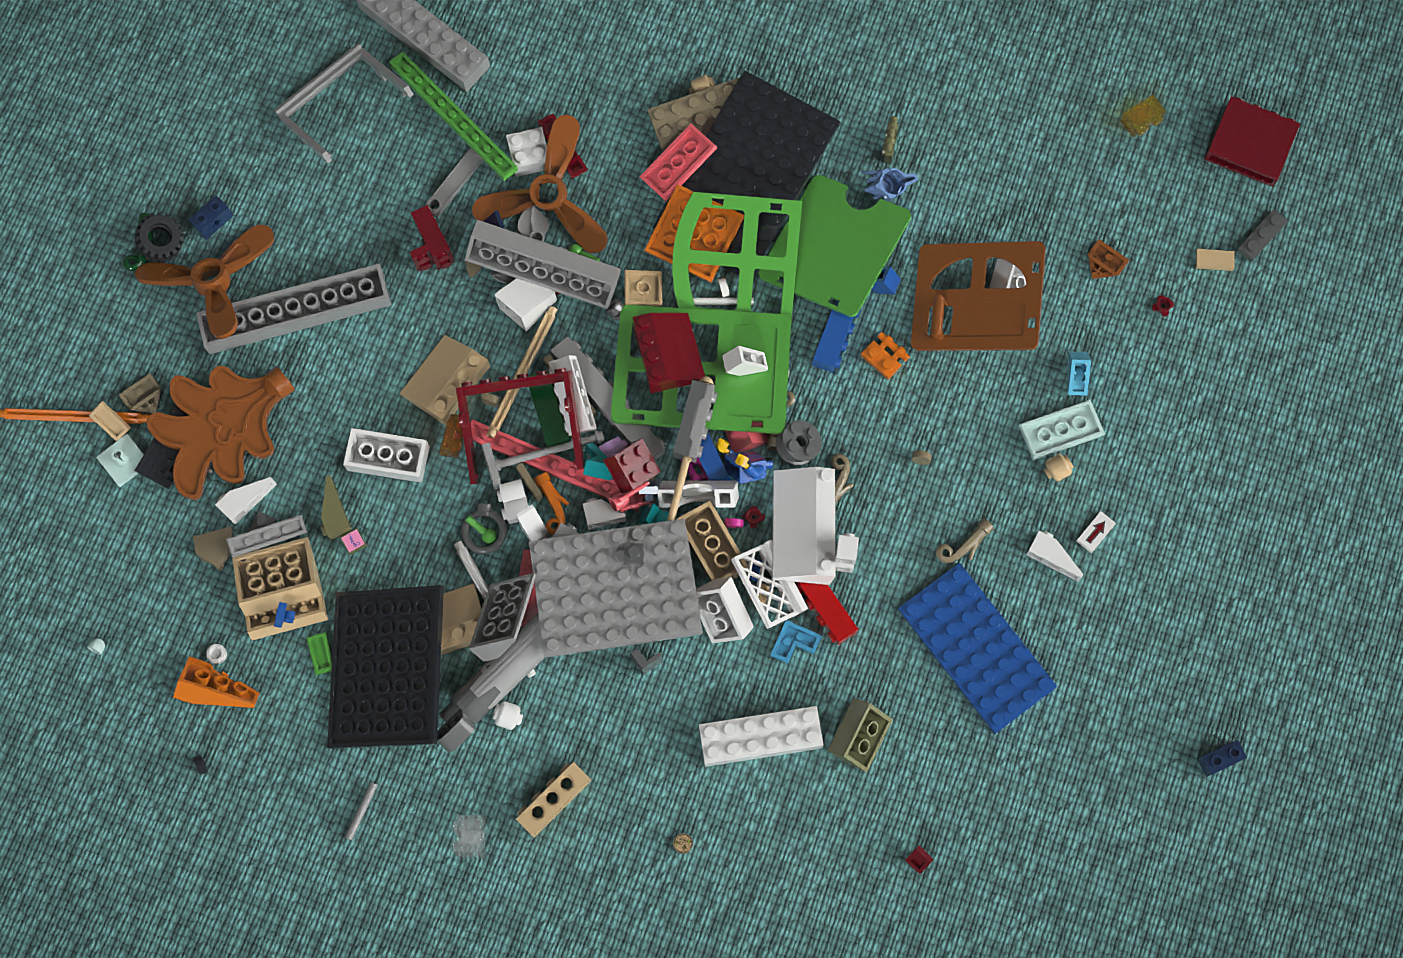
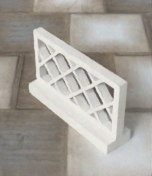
(788, 590)

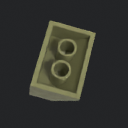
(860, 734)

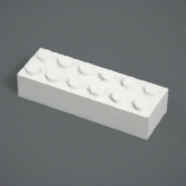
(761, 736)

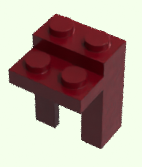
(436, 248)

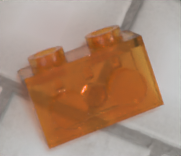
(452, 438)

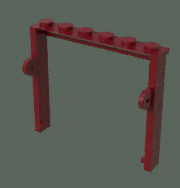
(522, 381)

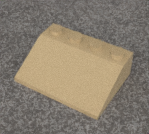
(440, 374)
(459, 618)

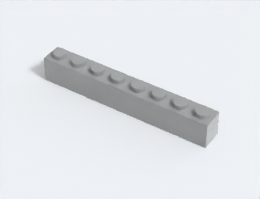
(601, 393)

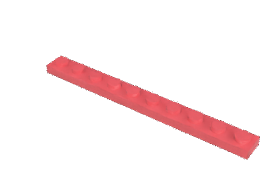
(550, 463)

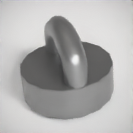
(614, 309)

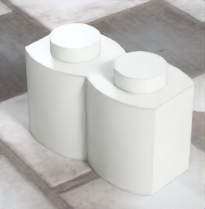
(513, 498)

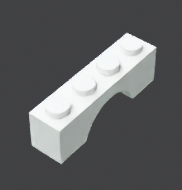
(718, 492)

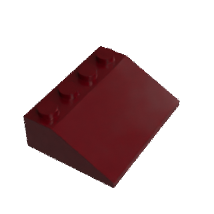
(667, 350)

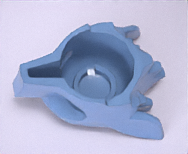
(888, 183)

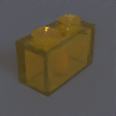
(1142, 116)

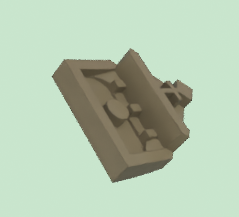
(142, 395)
(213, 546)

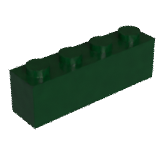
(549, 414)

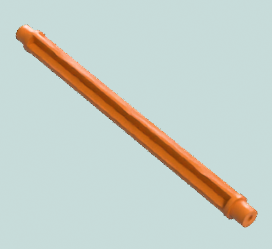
(65, 415)

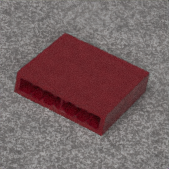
(1252, 141)

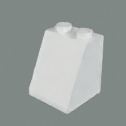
(525, 302)

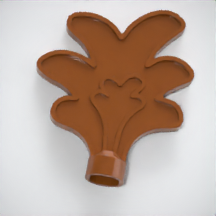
(219, 426)

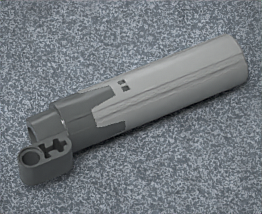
(490, 686)

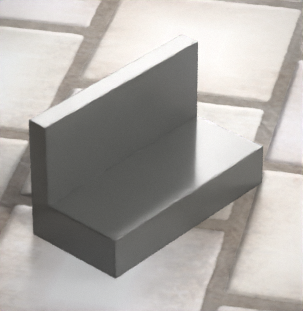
(643, 665)

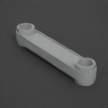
(454, 182)

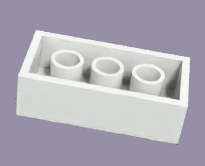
(386, 455)

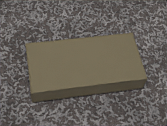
(529, 482)

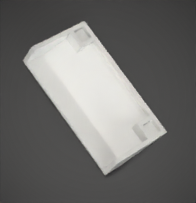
(804, 525)

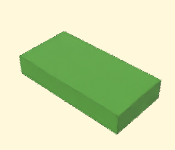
(320, 653)

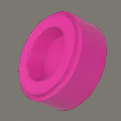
(733, 523)

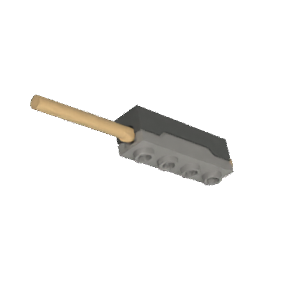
(692, 432)

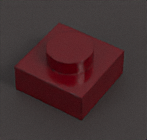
(919, 859)

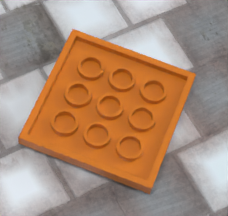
(712, 232)

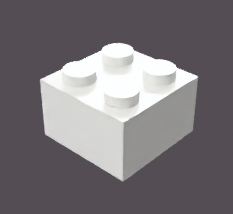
(528, 151)

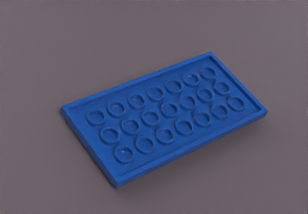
(977, 648)

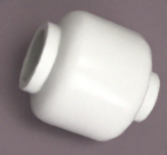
(507, 715)

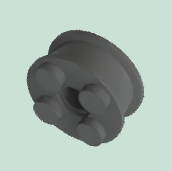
(789, 448)

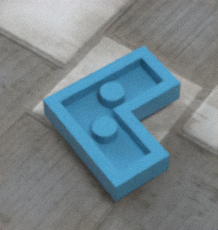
(792, 637)

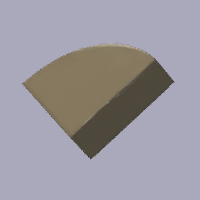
(473, 269)

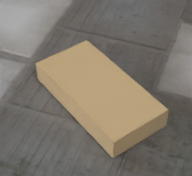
(1214, 259)
(109, 421)

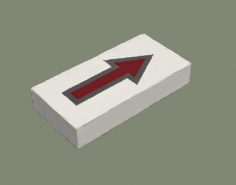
(1096, 532)

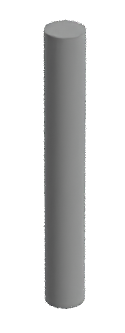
(361, 811)

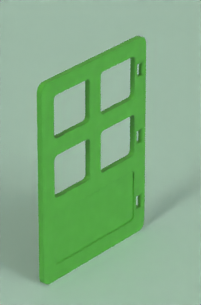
(739, 398)

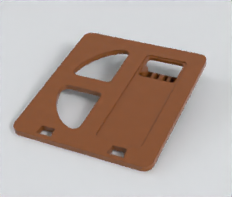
(980, 315)

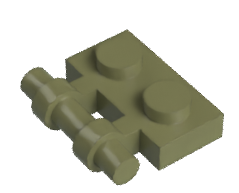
(890, 138)

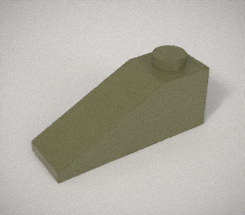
(333, 513)

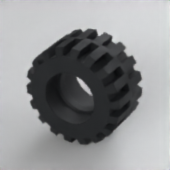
(158, 222)

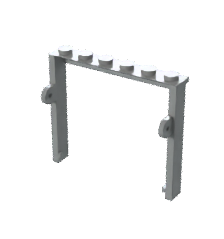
(323, 80)

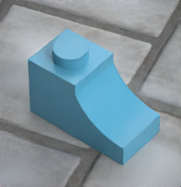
(1078, 372)

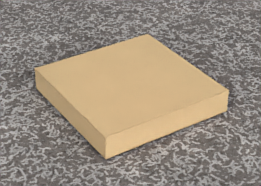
(643, 288)

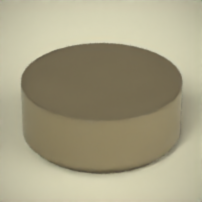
(921, 457)

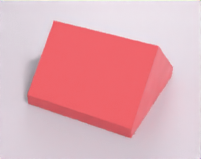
(746, 441)

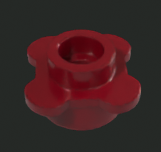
(1166, 302)
(753, 511)

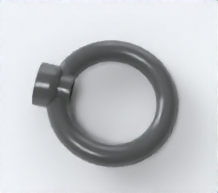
(485, 510)

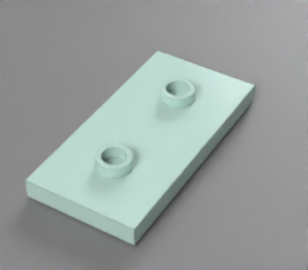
(1061, 429)

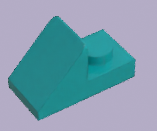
(594, 463)
(652, 514)

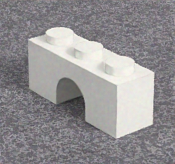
(846, 552)

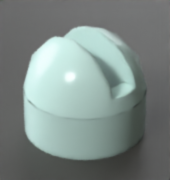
(96, 646)

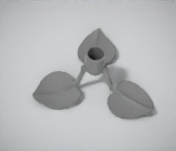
(530, 224)

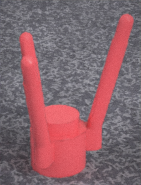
(619, 500)

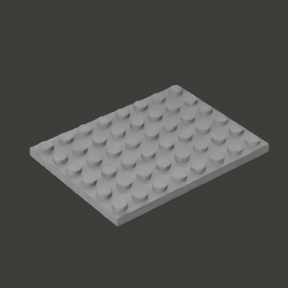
(600, 603)

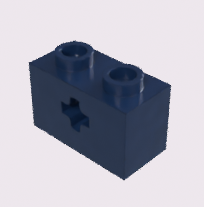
(211, 217)
(1222, 758)

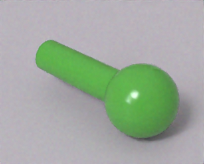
(575, 248)
(488, 535)

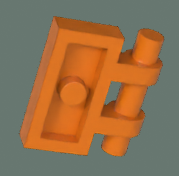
(882, 360)

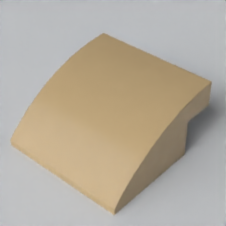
(278, 575)

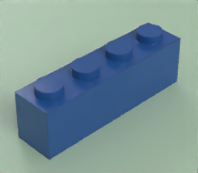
(833, 341)

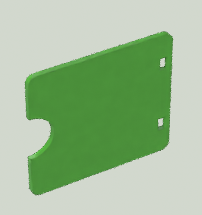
(839, 246)

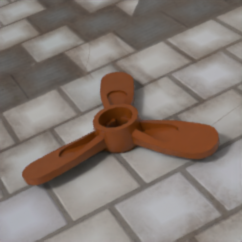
(559, 153)
(219, 308)

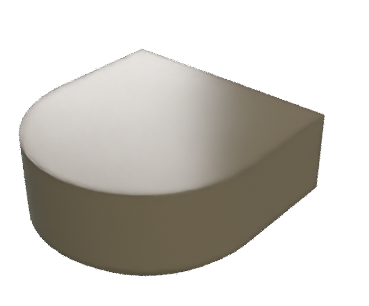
(490, 399)

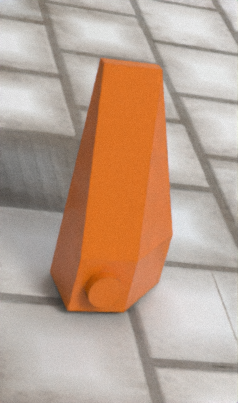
(206, 686)

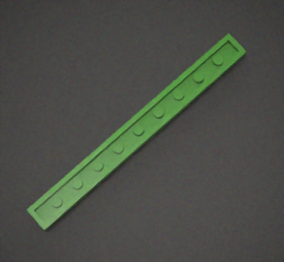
(453, 116)

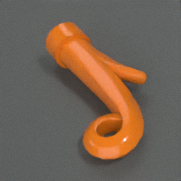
(554, 498)

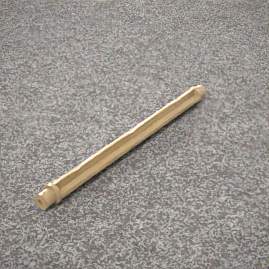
(523, 368)

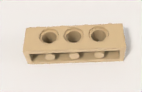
(550, 811)

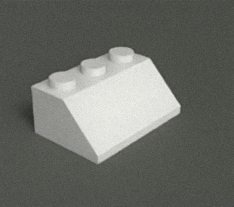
(1007, 276)
(723, 611)

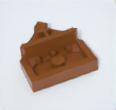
(1105, 261)

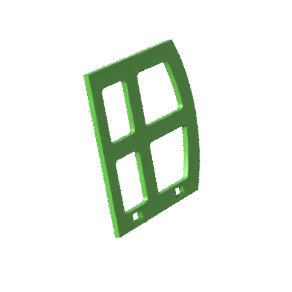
(747, 260)

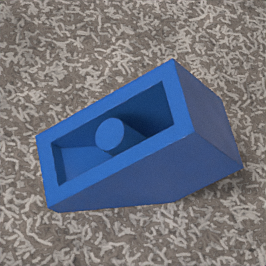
(887, 281)

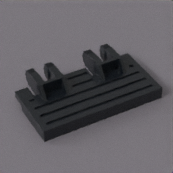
(159, 459)

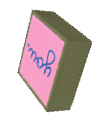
(353, 541)

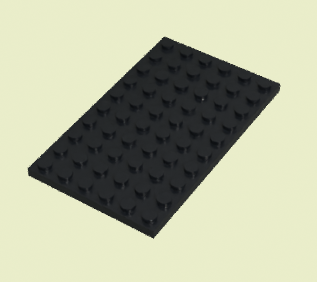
(763, 151)

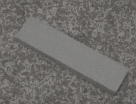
(266, 536)

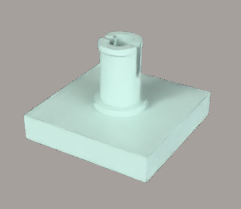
(121, 460)

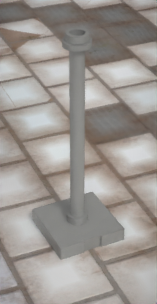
(495, 465)

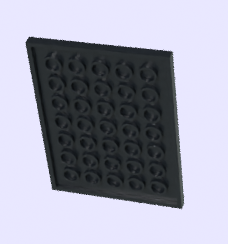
(386, 668)

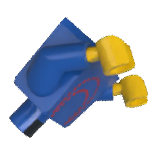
(744, 465)

